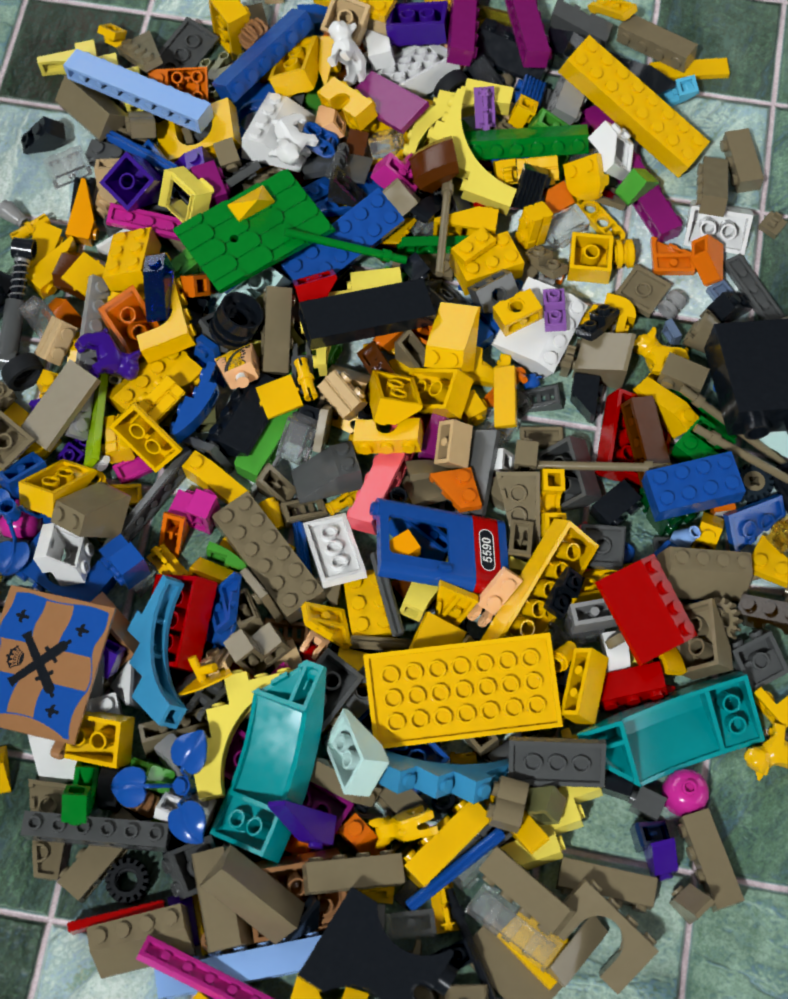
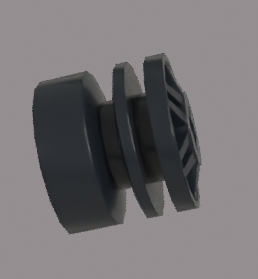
(235, 320)

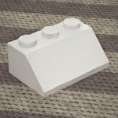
(729, 230)

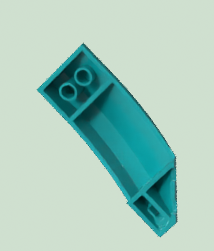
(680, 729)
(274, 760)

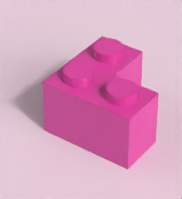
(391, 168)
(197, 508)

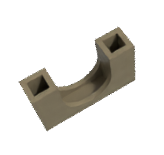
(635, 947)

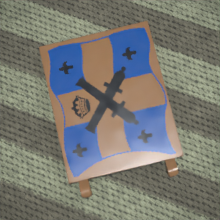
(49, 663)

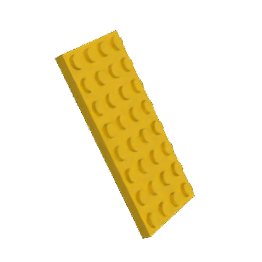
(462, 690)

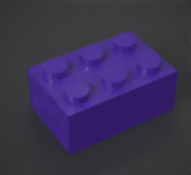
(418, 23)

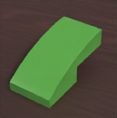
(225, 556)

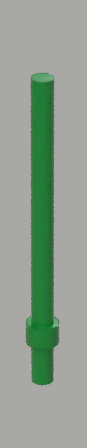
(384, 254)

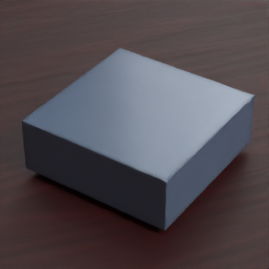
(717, 288)
(671, 333)

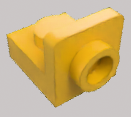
(112, 34)

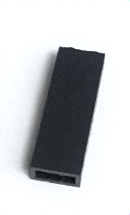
(367, 313)

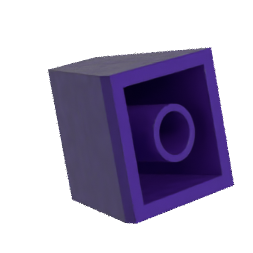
(133, 182)

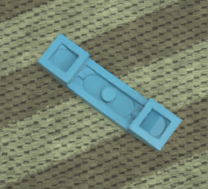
(683, 90)

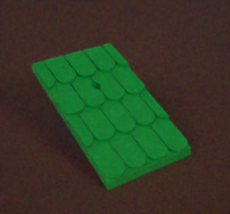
(238, 250)

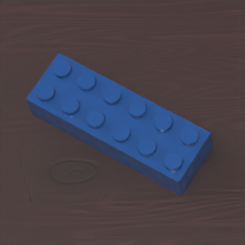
(364, 225)

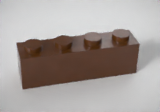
(644, 431)

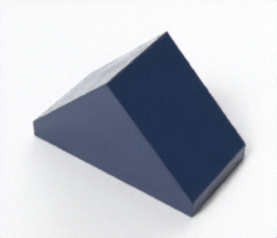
(648, 832)

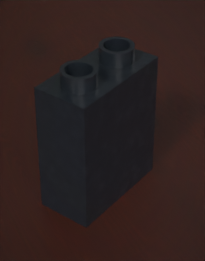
(750, 375)

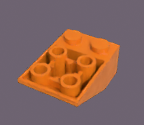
(190, 80)

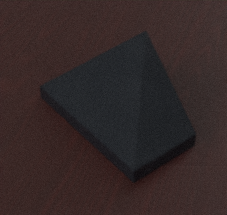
(309, 919)

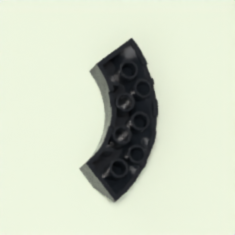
(566, 42)

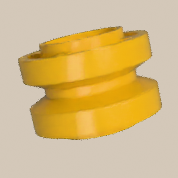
(623, 253)

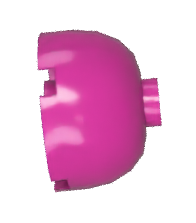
(25, 527)
(685, 792)

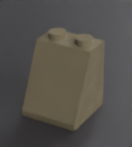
(605, 357)
(92, 511)

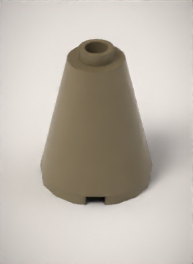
(700, 331)

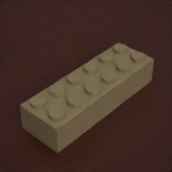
(268, 556)

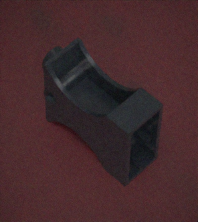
(362, 956)

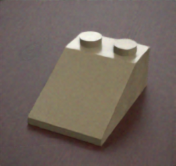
(13, 441)
(710, 650)

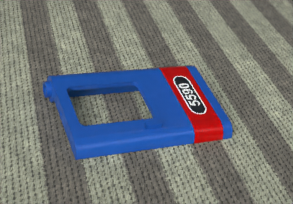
(474, 547)

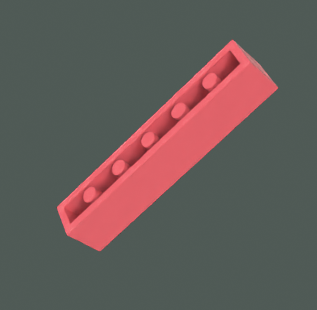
(378, 482)

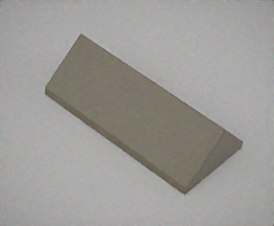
(90, 108)
(254, 895)
(221, 925)

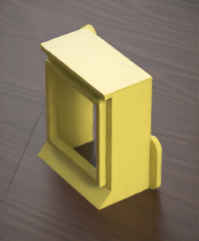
(198, 190)

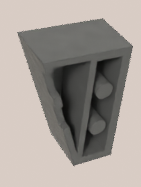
(573, 19)

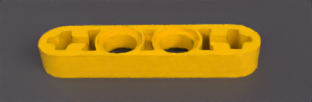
(600, 214)

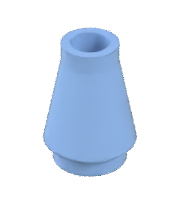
(685, 536)

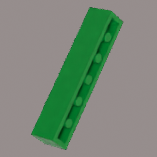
(528, 142)

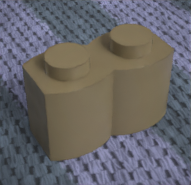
(140, 125)
(508, 804)

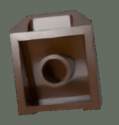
(434, 165)
(63, 264)

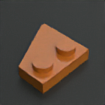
(670, 259)
(459, 488)

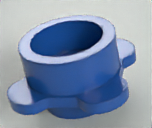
(533, 381)

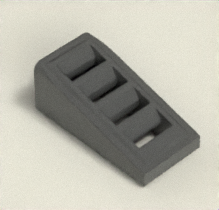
(547, 391)

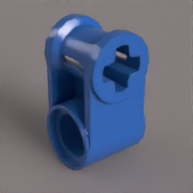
(323, 136)

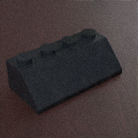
(500, 46)
(241, 420)

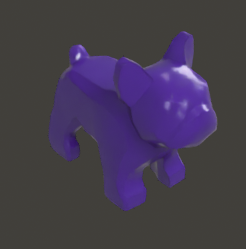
(109, 357)

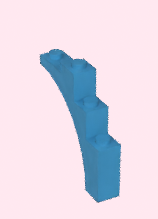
(151, 629)
(437, 779)

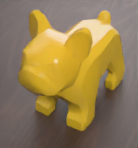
(655, 352)
(483, 372)
(771, 753)
(404, 826)

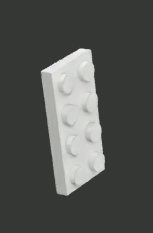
(334, 550)

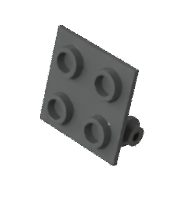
(353, 165)

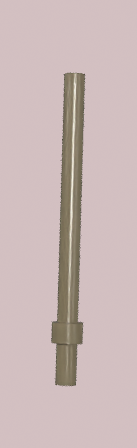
(447, 191)
(700, 402)
(715, 439)
(600, 466)

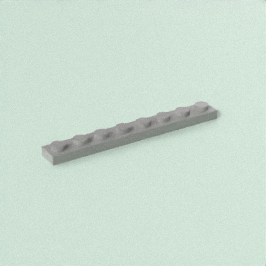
(92, 322)

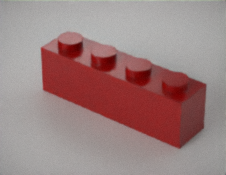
(632, 686)

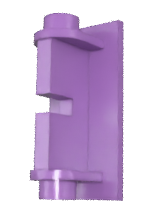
(484, 107)

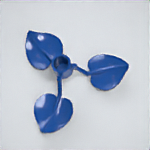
(14, 554)
(189, 819)

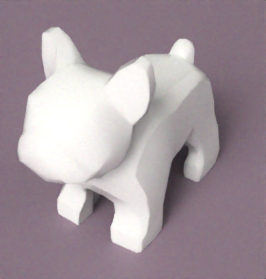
(347, 52)
(290, 140)

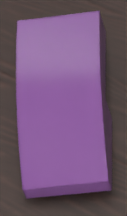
(554, 310)

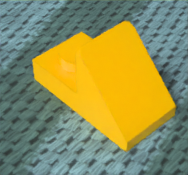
(774, 712)

